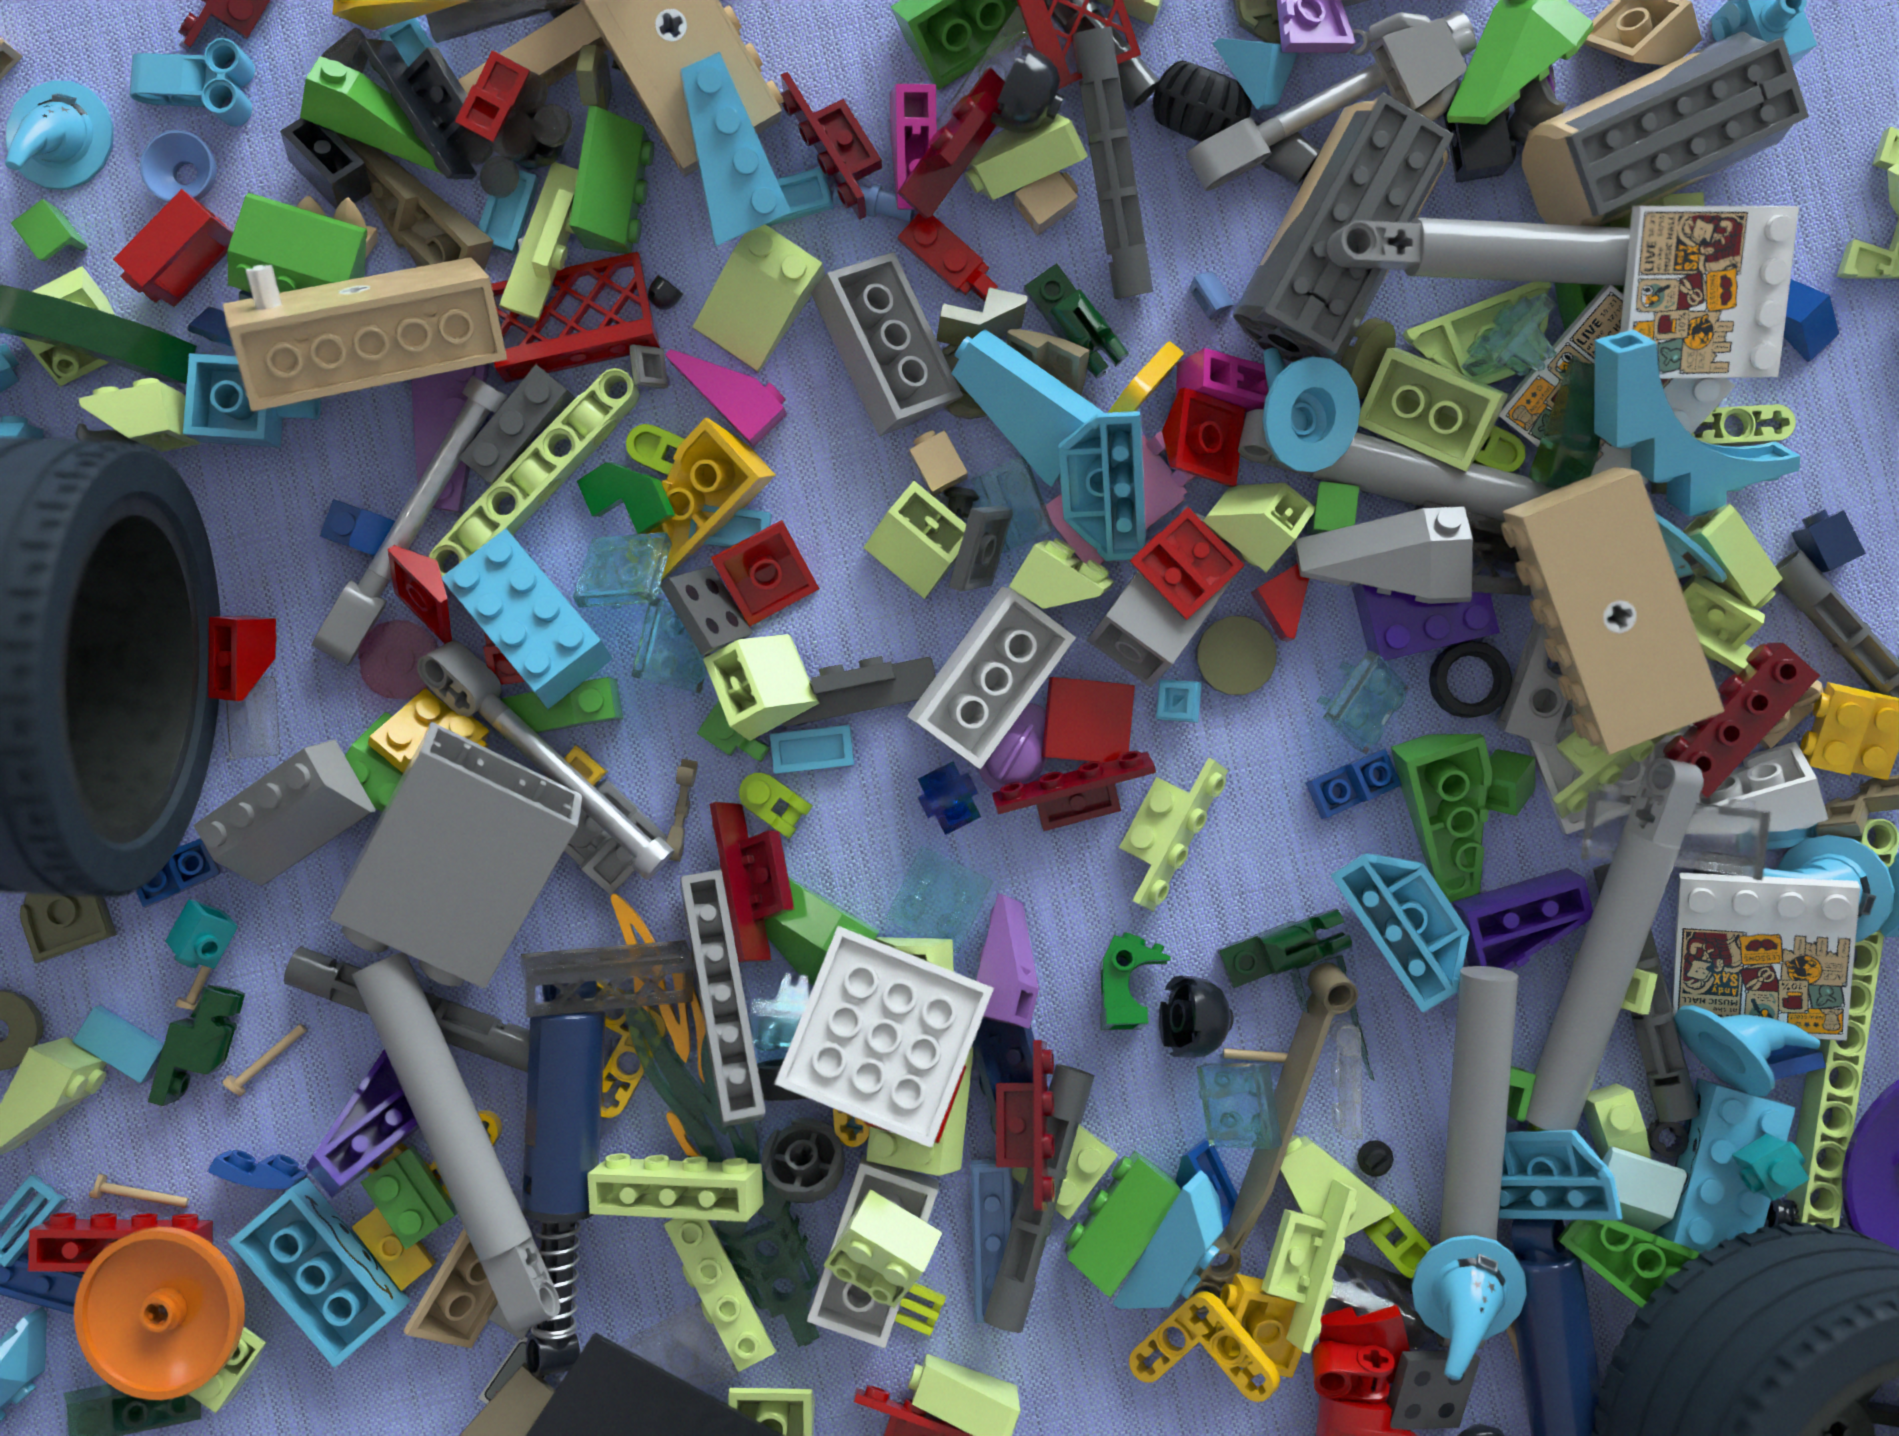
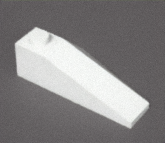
(1779, 784)

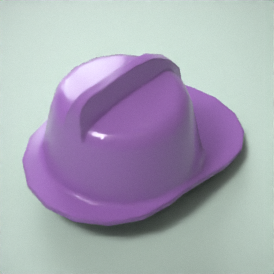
(1019, 752)

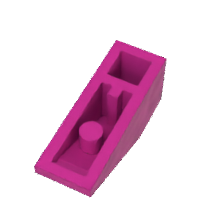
(911, 129)
(1224, 378)
(736, 396)

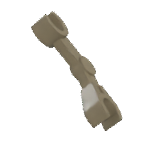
(685, 778)

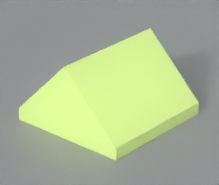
(783, 1410)

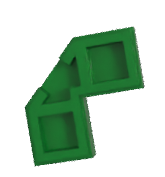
(641, 494)

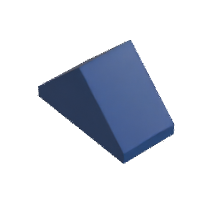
(1809, 320)

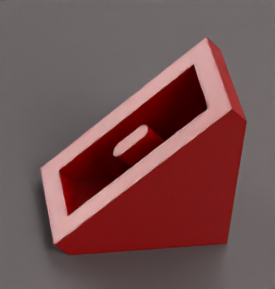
(1283, 601)

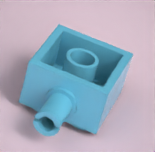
(1767, 22)
(220, 409)

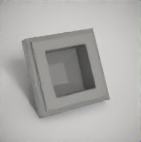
(648, 366)

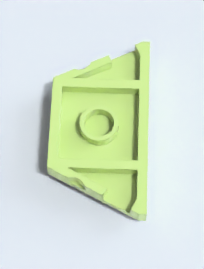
(1449, 336)

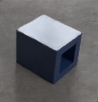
(1828, 540)

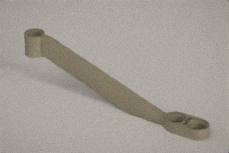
(1330, 995)

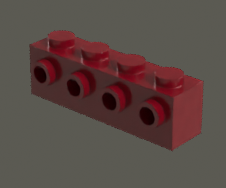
(1751, 707)

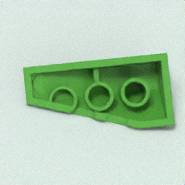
(1446, 798)

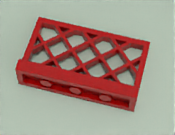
(1044, 35)
(585, 346)

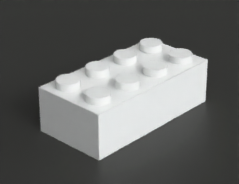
(991, 676)
(844, 1305)

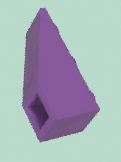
(1009, 965)

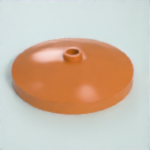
(159, 1313)

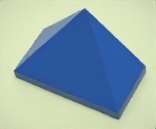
(1208, 1161)

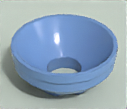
(164, 158)

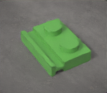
(409, 1197)

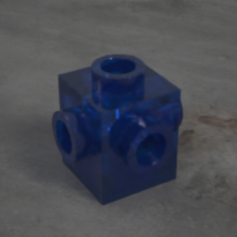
(949, 797)

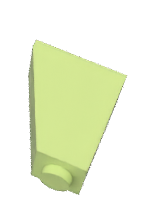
(1019, 159)
(1738, 553)
(1309, 1176)
(965, 1397)

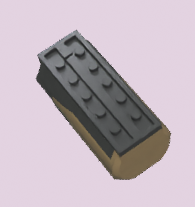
(1662, 131)
(1370, 169)

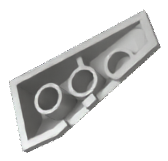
(1406, 553)

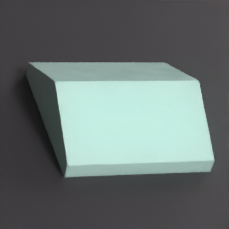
(1645, 1188)

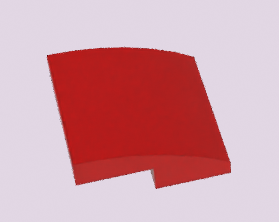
(1187, 563)
(1087, 719)
(1377, 1328)

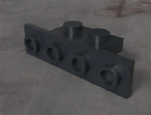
(429, 99)

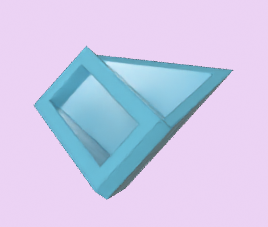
(1259, 68)

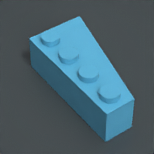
(731, 161)

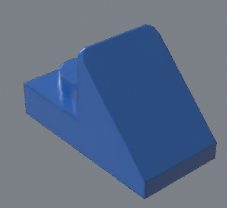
(355, 527)

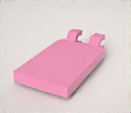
(1162, 494)

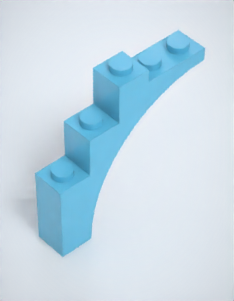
(1636, 414)

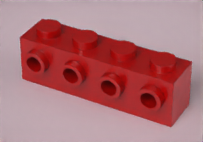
(73, 1243)

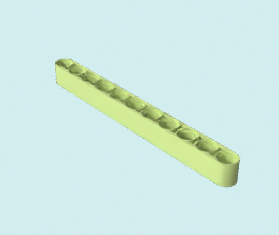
(1849, 1060)

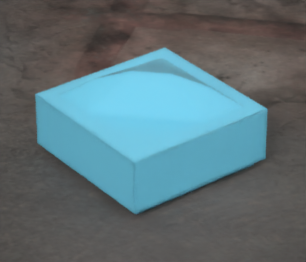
(1178, 701)

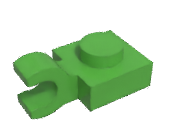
(720, 734)

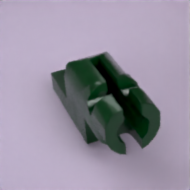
(1075, 318)
(1282, 948)
(196, 1044)

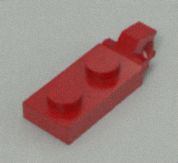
(946, 256)

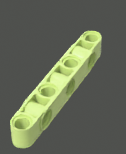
(537, 470)

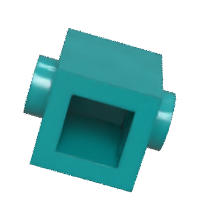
(201, 935)
(1771, 1166)

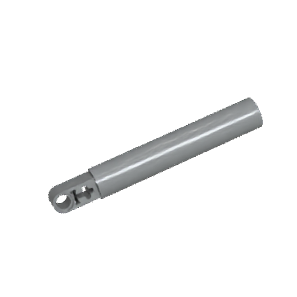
(1487, 250)
(1405, 473)
(1613, 942)
(1478, 1105)
(458, 1141)

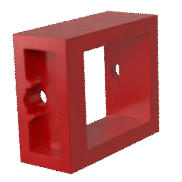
(174, 250)

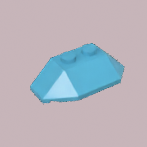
(1105, 484)
(1408, 923)
(1555, 1178)
(1177, 1249)
(22, 1358)

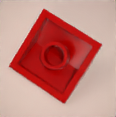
(1204, 436)
(765, 573)
(421, 589)

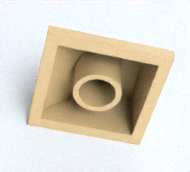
(1646, 30)

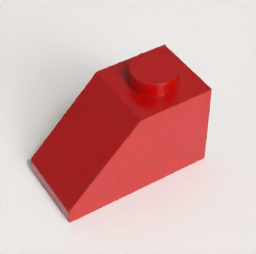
(239, 654)

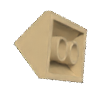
(456, 1300)

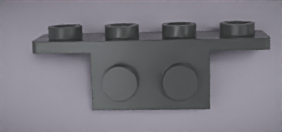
(866, 687)

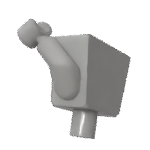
(1419, 59)

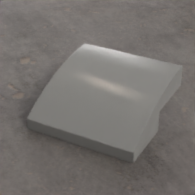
(598, 852)

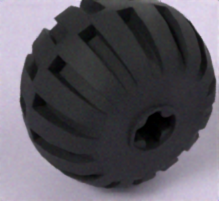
(1198, 101)

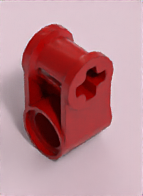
(1347, 1371)

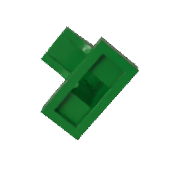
(1117, 1005)

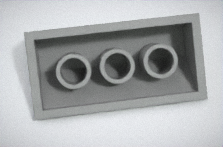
(885, 342)
(286, 814)

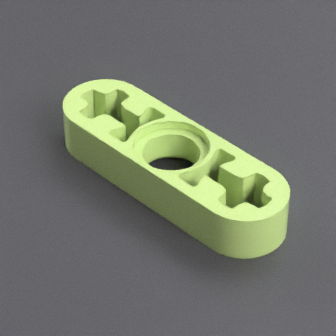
(1749, 435)

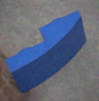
(1353, 783)
(186, 869)
(269, 1173)

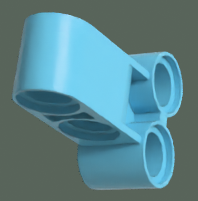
(196, 80)

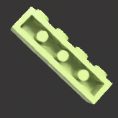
(676, 1188)

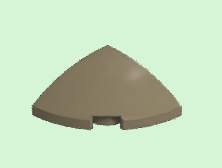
(1055, 355)

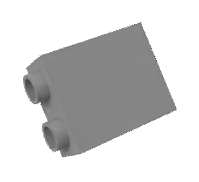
(456, 859)

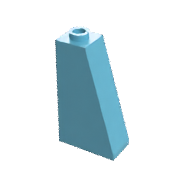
(1021, 400)

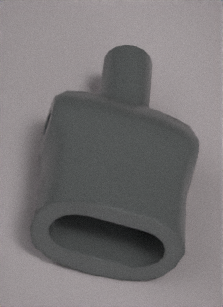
(1291, 157)

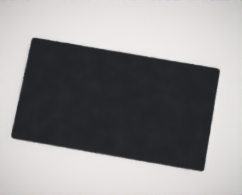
(625, 1395)

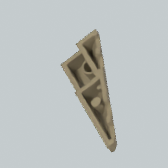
(418, 216)

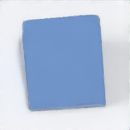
(1210, 294)

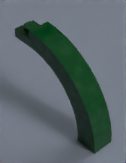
(94, 334)

